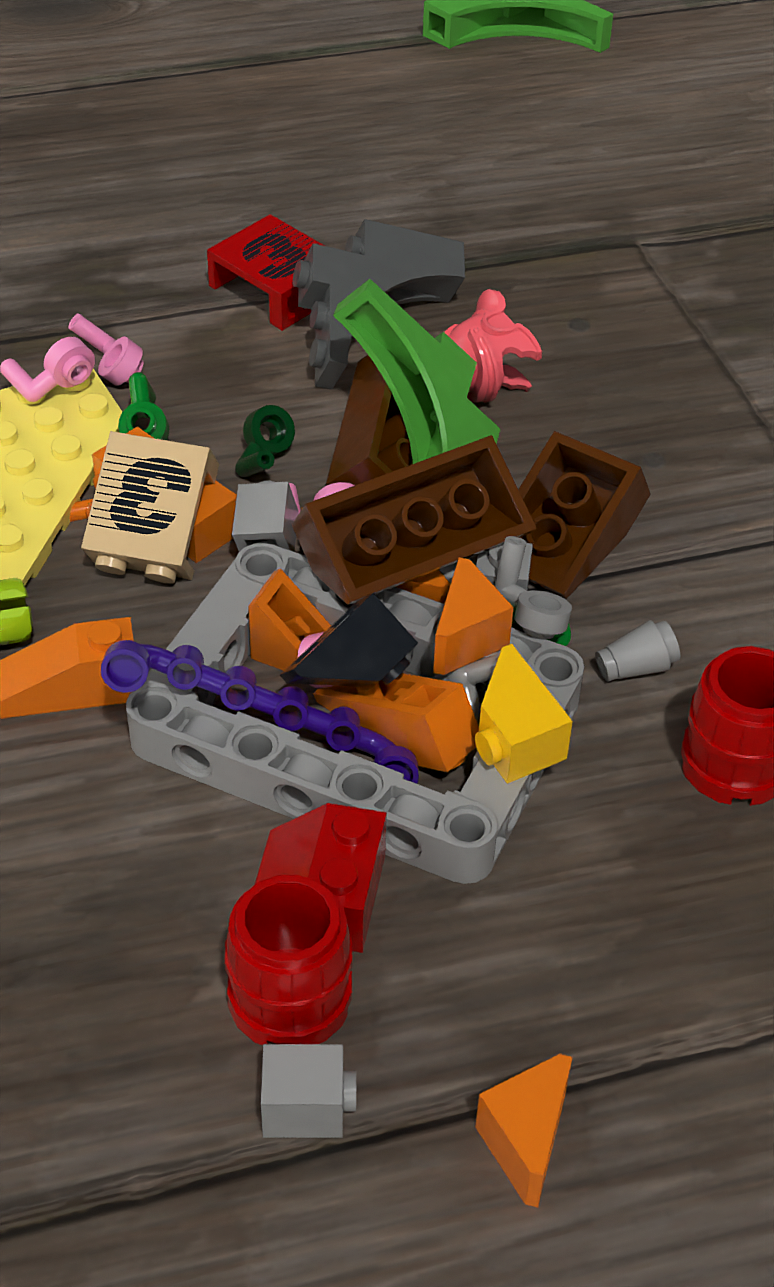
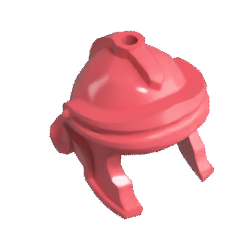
(486, 340)

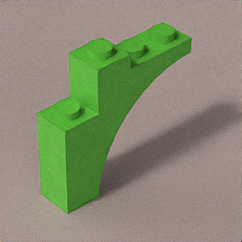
(565, 20)
(422, 372)

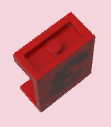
(267, 259)

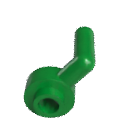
(141, 406)

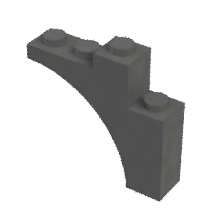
(397, 259)

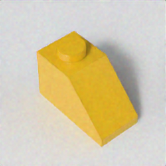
(520, 720)

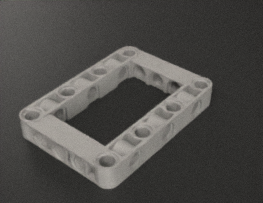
(270, 766)

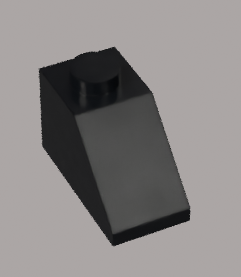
(356, 649)

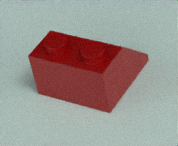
(340, 850)

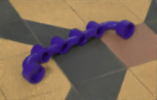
(129, 662)

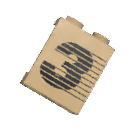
(147, 506)

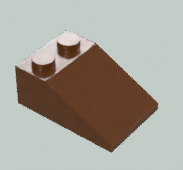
(580, 509)

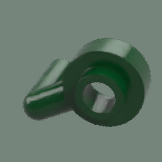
(260, 452)

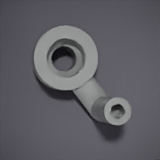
(537, 612)

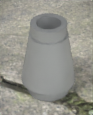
(640, 652)

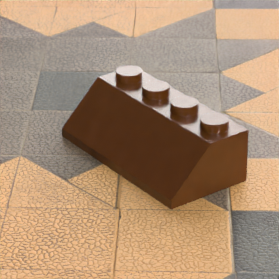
(371, 431)
(412, 521)

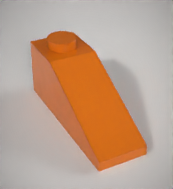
(62, 670)
(414, 713)

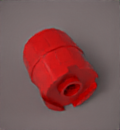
(732, 728)
(288, 962)

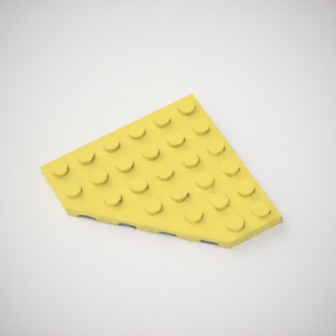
(47, 466)

